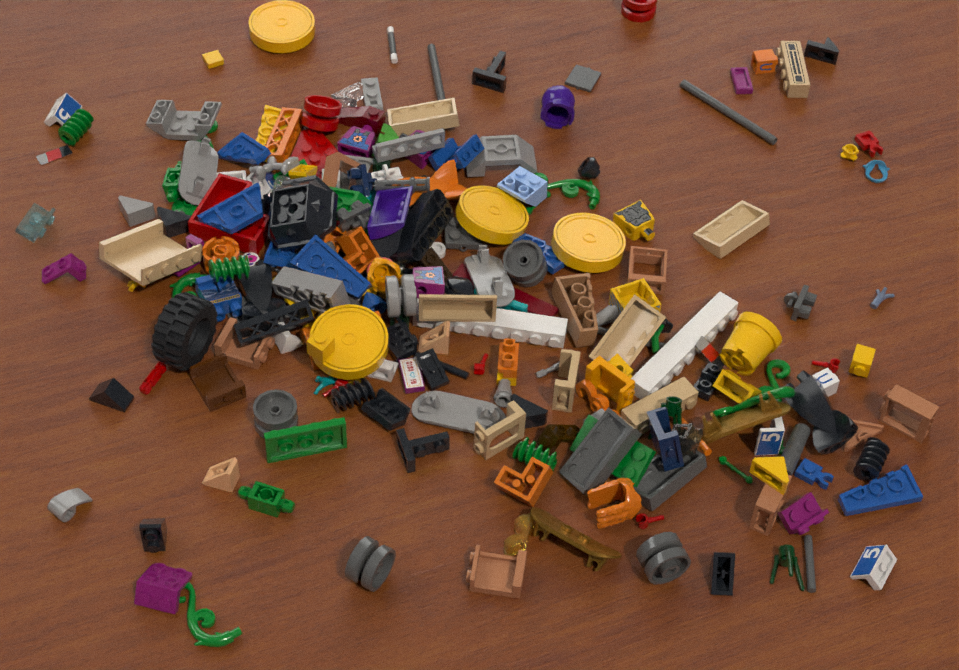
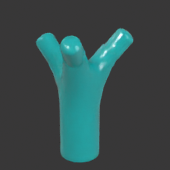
(324, 381)

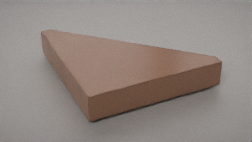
(864, 431)

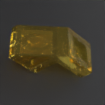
(523, 529)

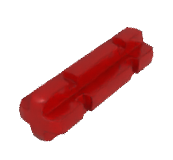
(152, 378)

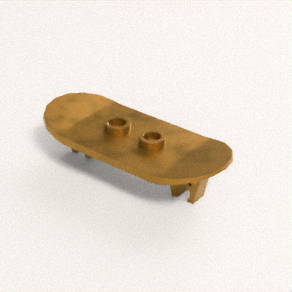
(743, 419)
(550, 524)

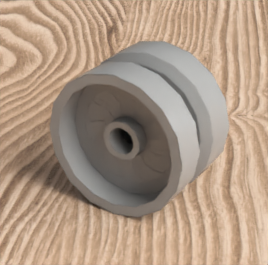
(398, 296)

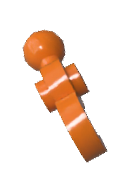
(596, 400)

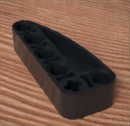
(423, 225)

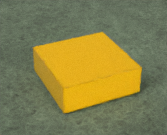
(213, 59)

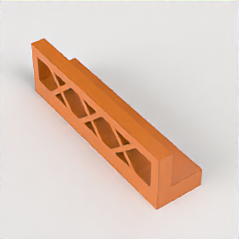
(289, 134)

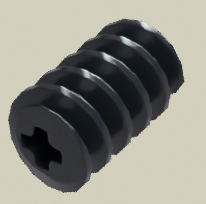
(351, 393)
(871, 459)

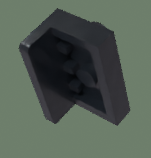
(401, 341)
(387, 410)

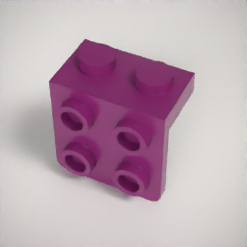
(161, 587)

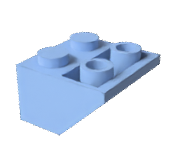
(525, 186)

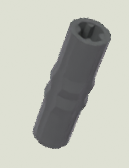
(795, 446)

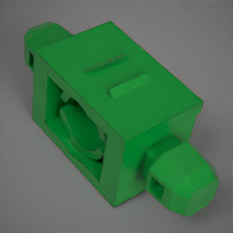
(170, 183)
(275, 499)

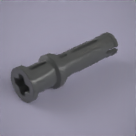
(380, 184)

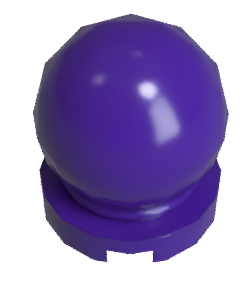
(557, 107)

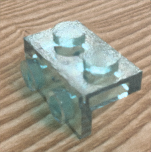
(34, 222)

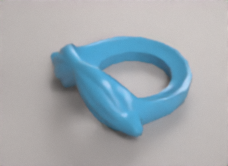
(882, 166)

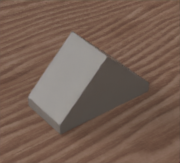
(135, 210)

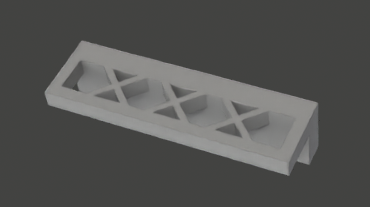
(409, 145)

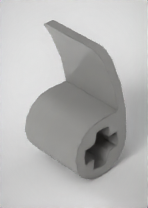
(65, 503)

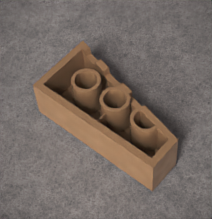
(576, 304)

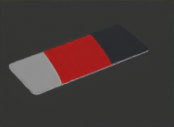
(54, 154)
(710, 353)

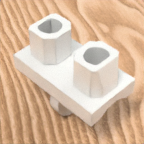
(387, 174)

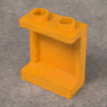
(611, 382)

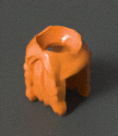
(618, 489)

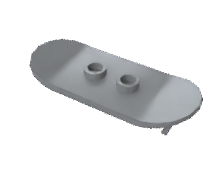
(197, 170)
(490, 276)
(455, 411)

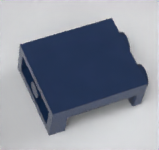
(665, 442)

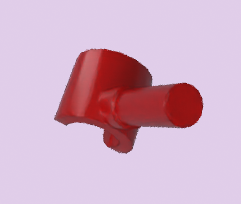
(832, 365)
(479, 368)
(340, 382)
(643, 517)

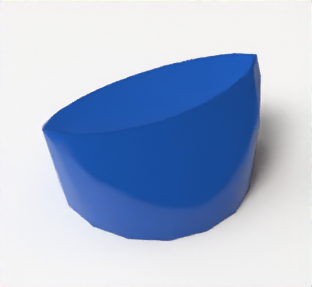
(374, 302)

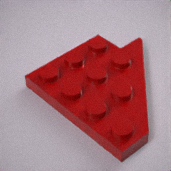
(314, 149)

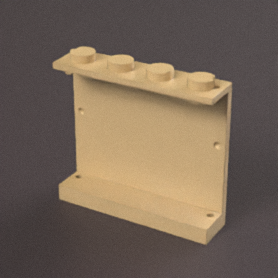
(147, 253)

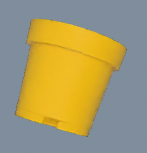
(750, 343)

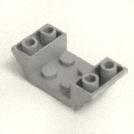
(182, 124)
(502, 151)

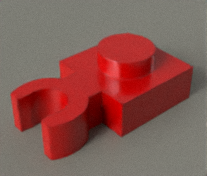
(868, 142)

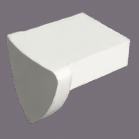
(286, 341)

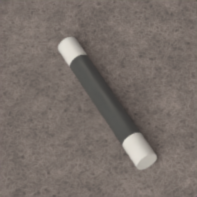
(392, 45)

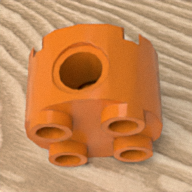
(219, 248)

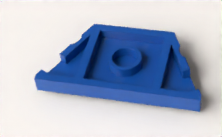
(235, 211)

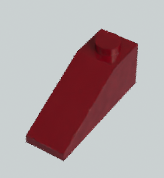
(363, 116)

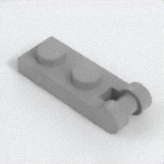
(371, 93)

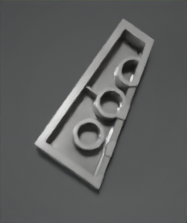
(317, 289)

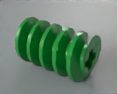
(75, 127)
(229, 268)
(524, 452)

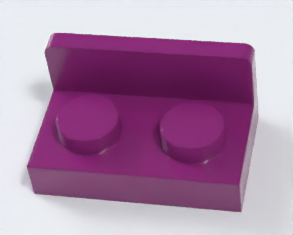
(802, 514)

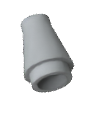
(607, 315)
(503, 393)

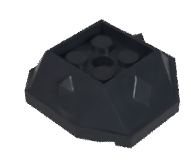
(300, 211)

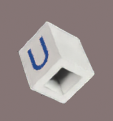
(828, 380)

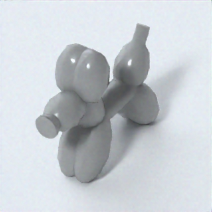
(272, 164)

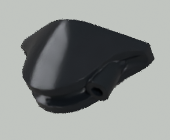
(458, 286)

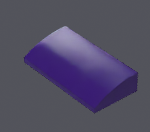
(389, 211)

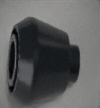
(589, 168)

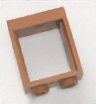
(335, 163)
(656, 257)
(903, 422)
(766, 509)

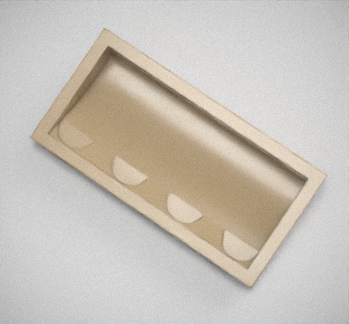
(424, 116)
(732, 228)
(457, 308)
(629, 332)

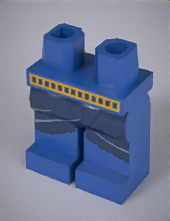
(223, 295)

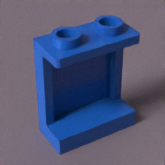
(461, 154)

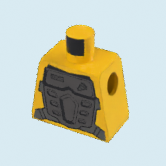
(635, 221)

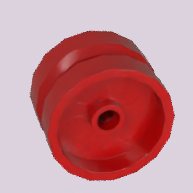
(638, 10)
(321, 113)

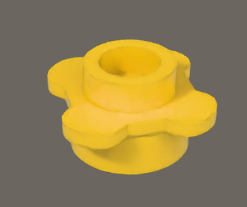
(849, 152)

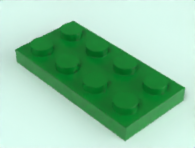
(305, 440)
(632, 465)

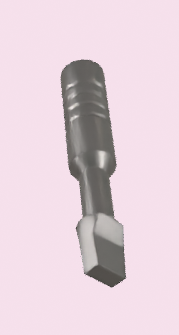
(542, 373)

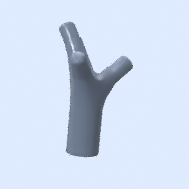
(880, 297)

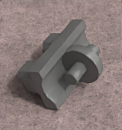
(357, 217)
(805, 297)

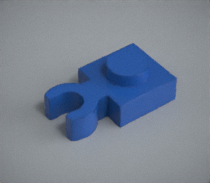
(811, 472)

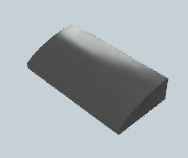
(600, 452)
(660, 485)

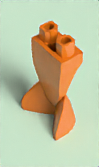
(444, 179)

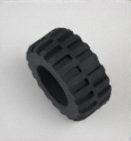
(184, 331)

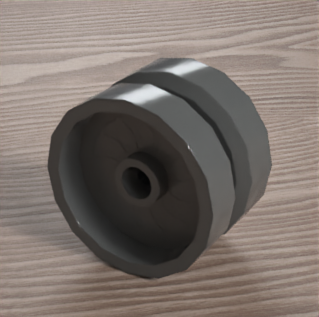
(525, 263)
(274, 411)
(663, 558)
(370, 563)

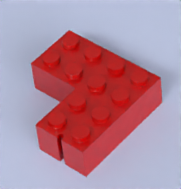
(248, 238)

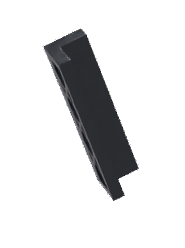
(270, 321)

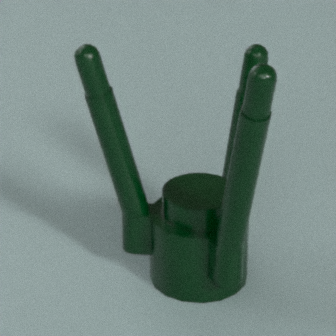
(674, 409)
(787, 558)

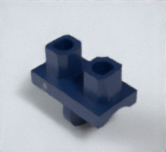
(364, 180)

